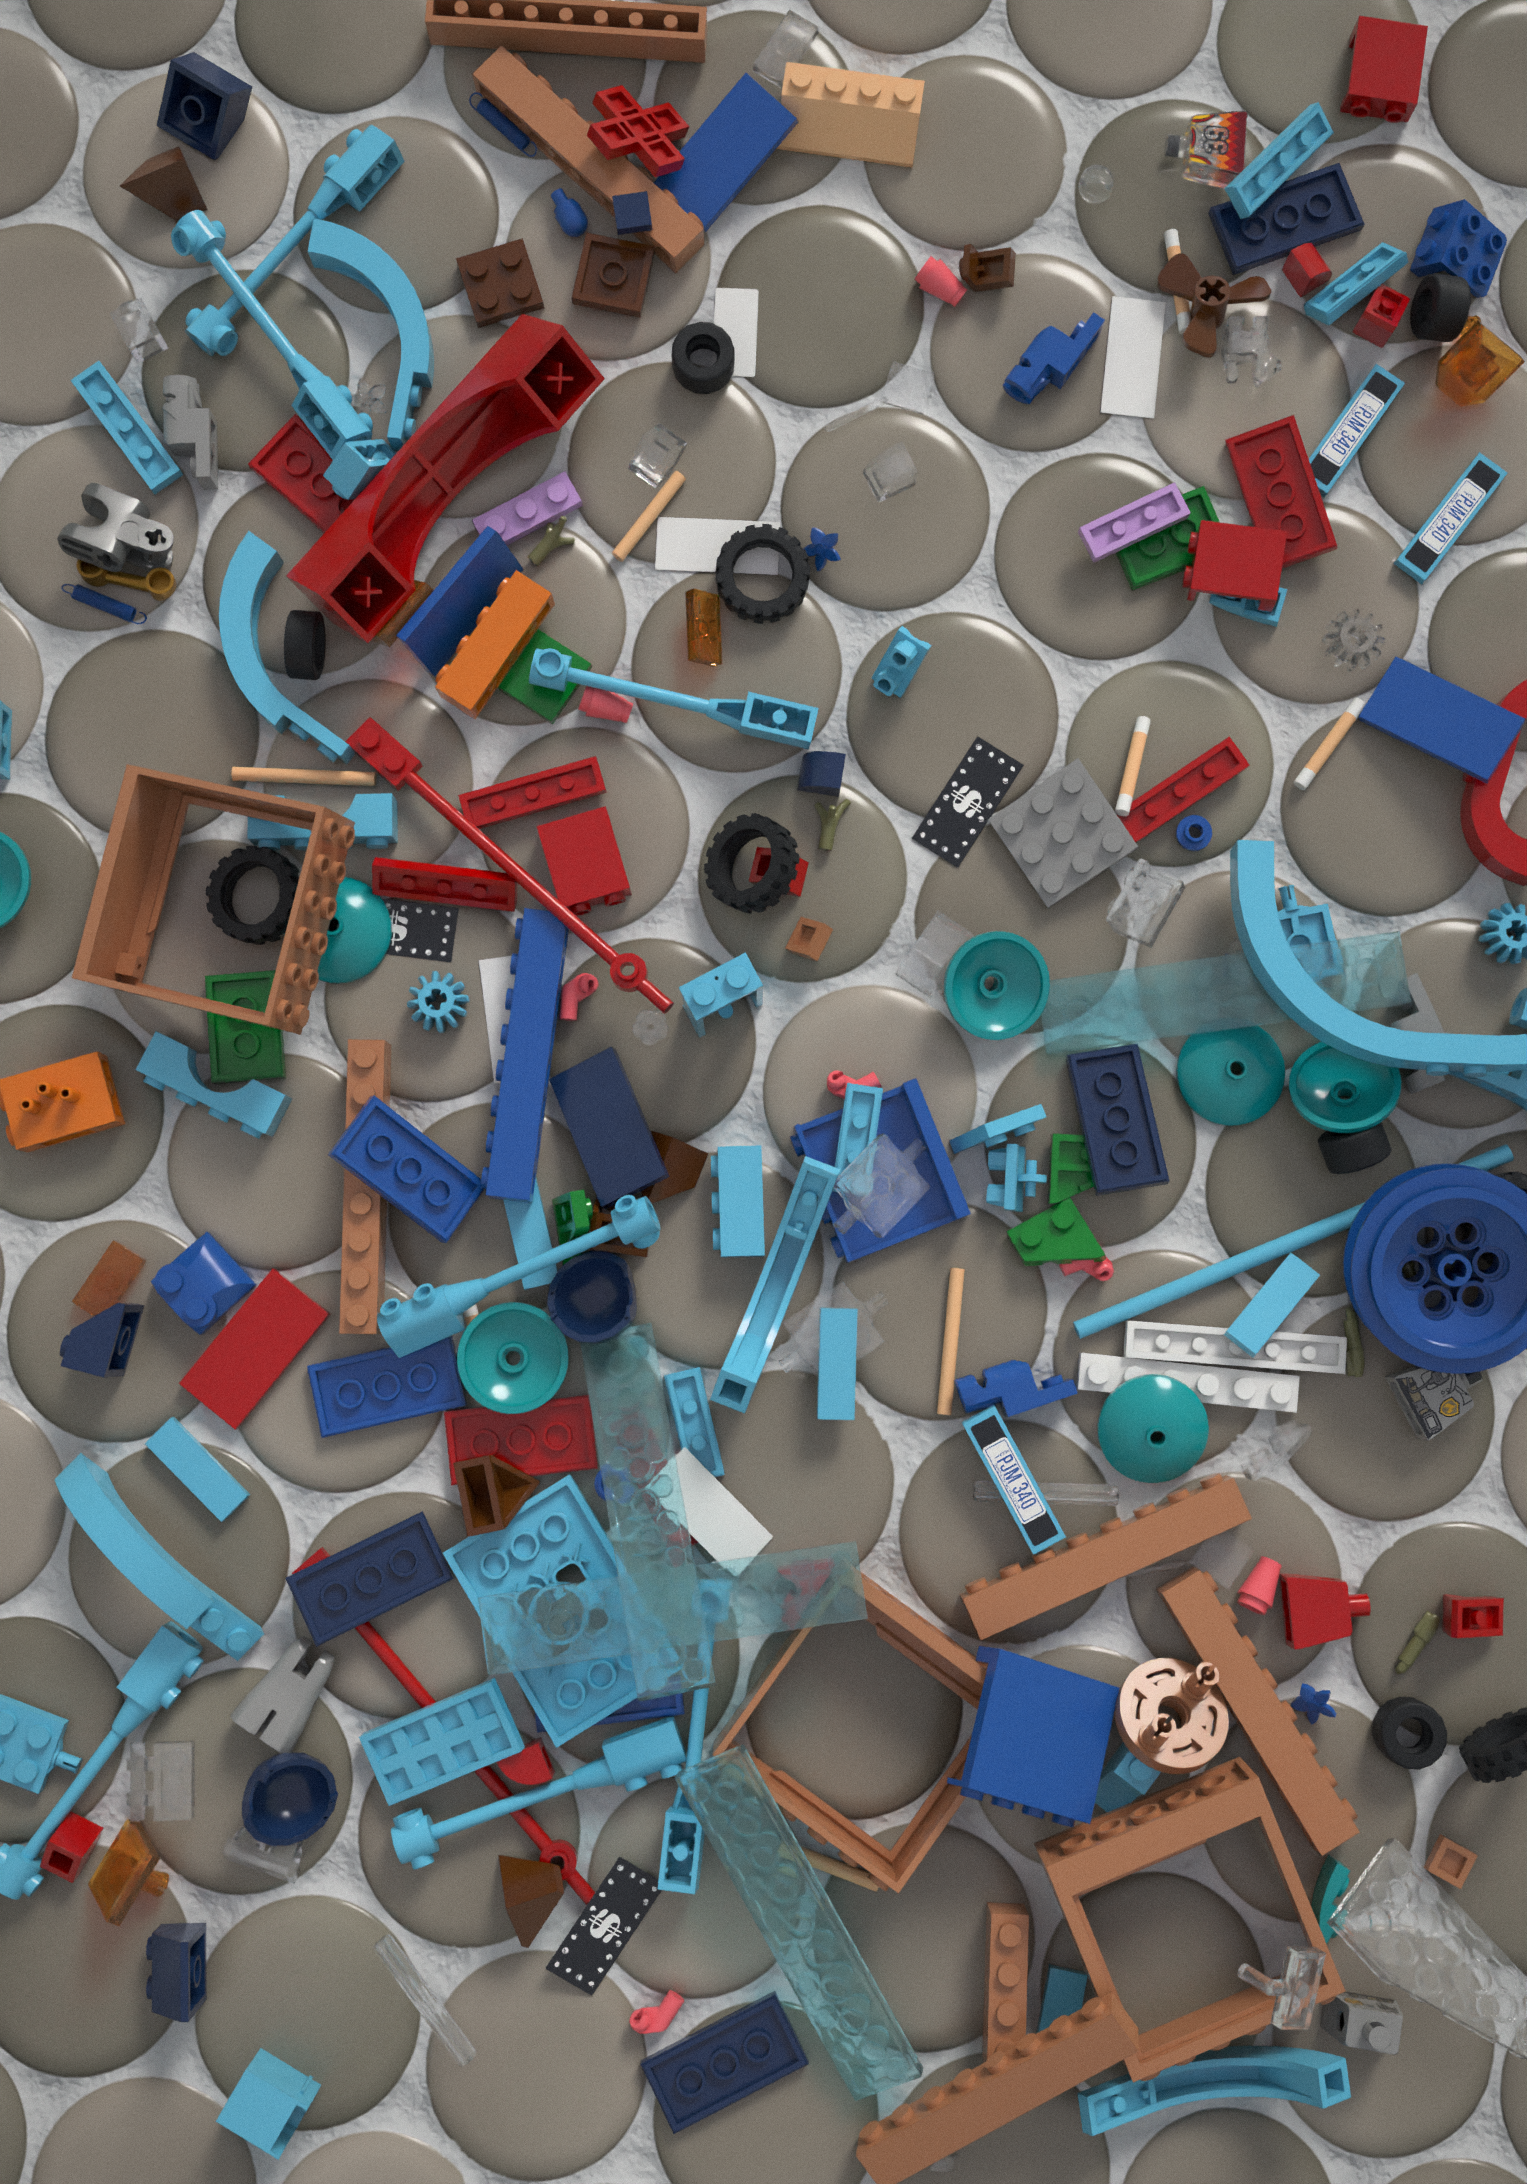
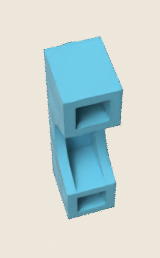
(373, 817)
(175, 1065)

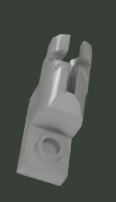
(191, 428)
(1421, 1019)

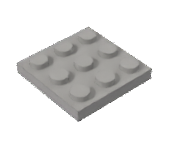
(1063, 833)

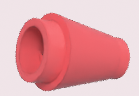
(940, 282)
(605, 705)
(1260, 1586)

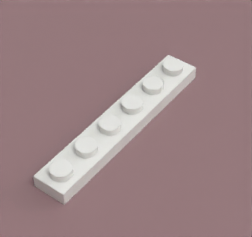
(1210, 1346)
(1209, 1383)

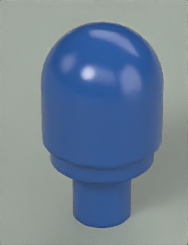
(569, 214)

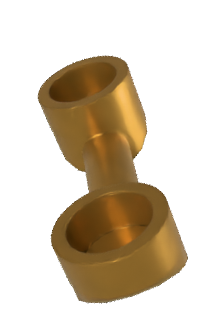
(158, 582)

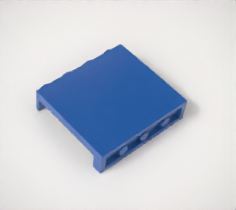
(902, 1118)
(1038, 1738)

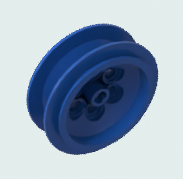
(1383, 1238)

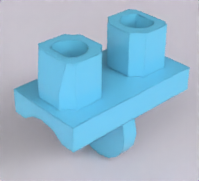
(900, 663)
(1013, 1163)

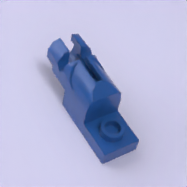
(1051, 359)
(1012, 1387)

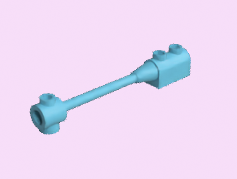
(347, 179)
(319, 402)
(757, 716)
(439, 1310)
(148, 1686)
(625, 1761)
(682, 1831)

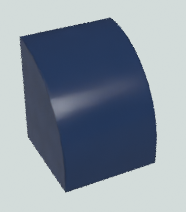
(821, 772)

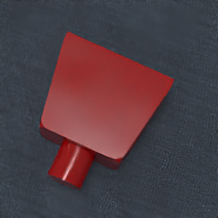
(1318, 1609)

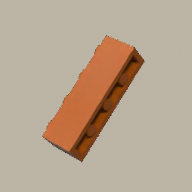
(494, 644)

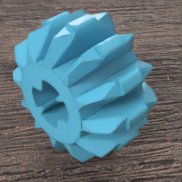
(1497, 937)
(447, 1009)

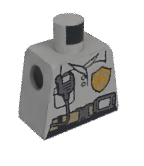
(1432, 1398)
(1368, 2022)

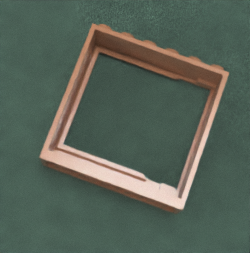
(139, 869)
(937, 1656)
(1150, 1833)

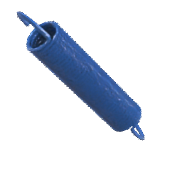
(503, 124)
(103, 603)

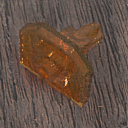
(1475, 365)

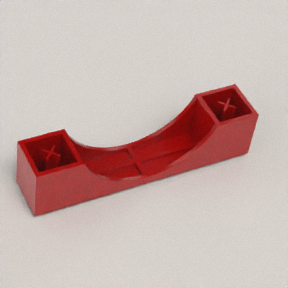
(515, 393)

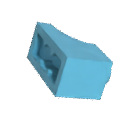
(357, 466)
(1123, 1780)

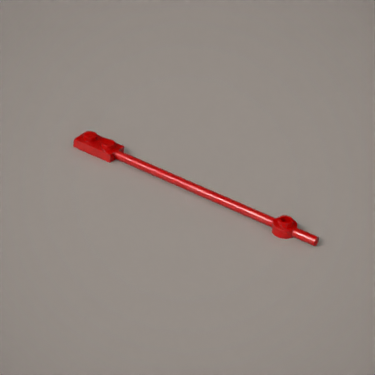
(400, 767)
(486, 1774)

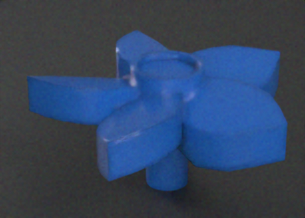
(822, 547)
(1313, 1703)

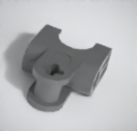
(122, 536)

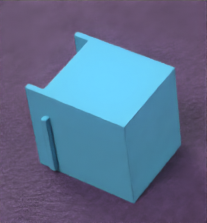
(268, 2103)

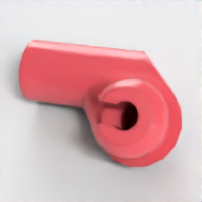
(574, 992)
(837, 1082)
(1100, 1270)
(656, 2018)

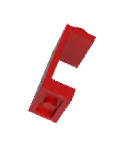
(1385, 69)
(1235, 562)
(584, 861)

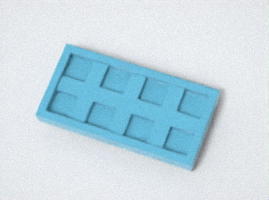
(442, 1742)

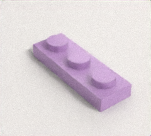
(531, 509)
(1134, 522)

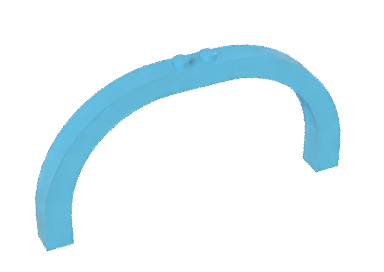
(1323, 1017)

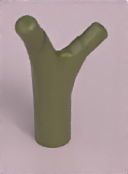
(550, 541)
(829, 823)

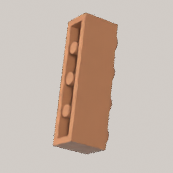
(1005, 1976)

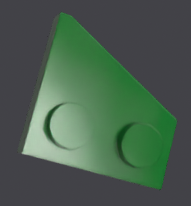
(1068, 1167)
(572, 1216)
(1055, 1237)

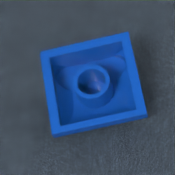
(202, 1283)

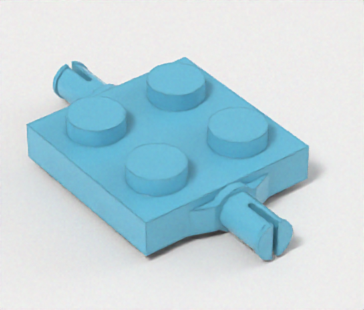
(1304, 923)
(31, 1745)

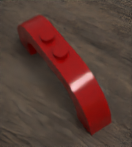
(1481, 814)

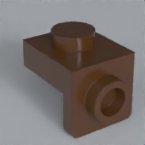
(987, 268)

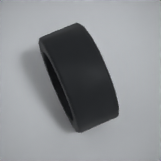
(304, 644)

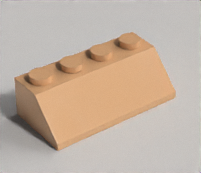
(852, 114)

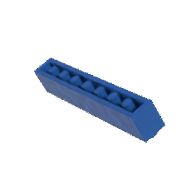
(527, 1057)

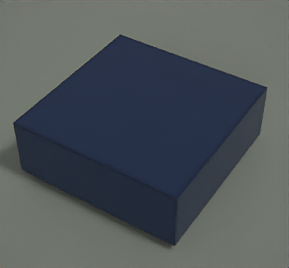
(632, 213)

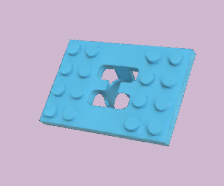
(538, 1542)

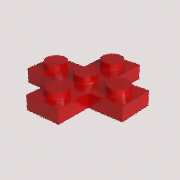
(638, 131)

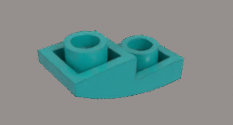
(1330, 1883)

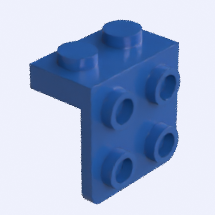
(1462, 245)

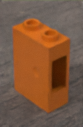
(60, 1102)

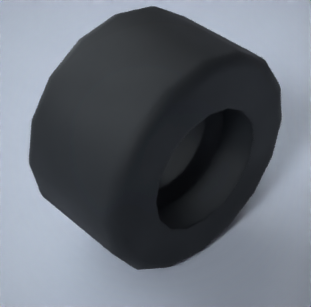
(1440, 307)
(703, 336)
(1354, 1151)
(1432, 1740)

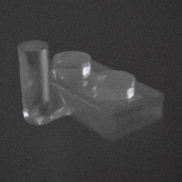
(1294, 1990)

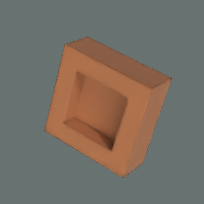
(809, 938)
(1450, 1861)

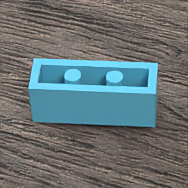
(738, 1201)

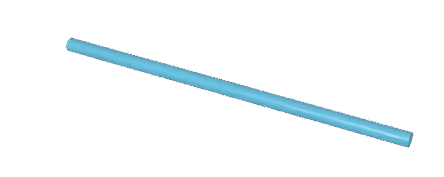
(1248, 1259)

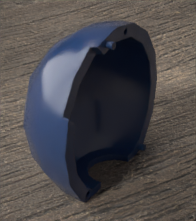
(593, 1297)
(288, 1799)

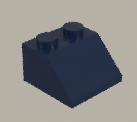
(202, 104)
(103, 1342)
(177, 1970)

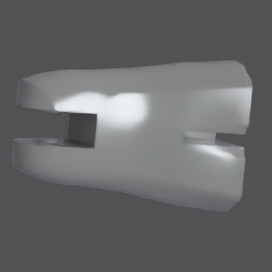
(284, 1697)

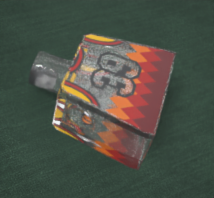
(1211, 147)

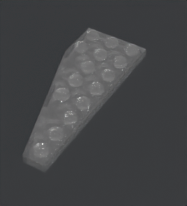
(1432, 1948)

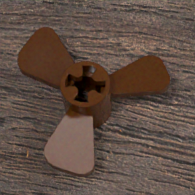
(1209, 300)

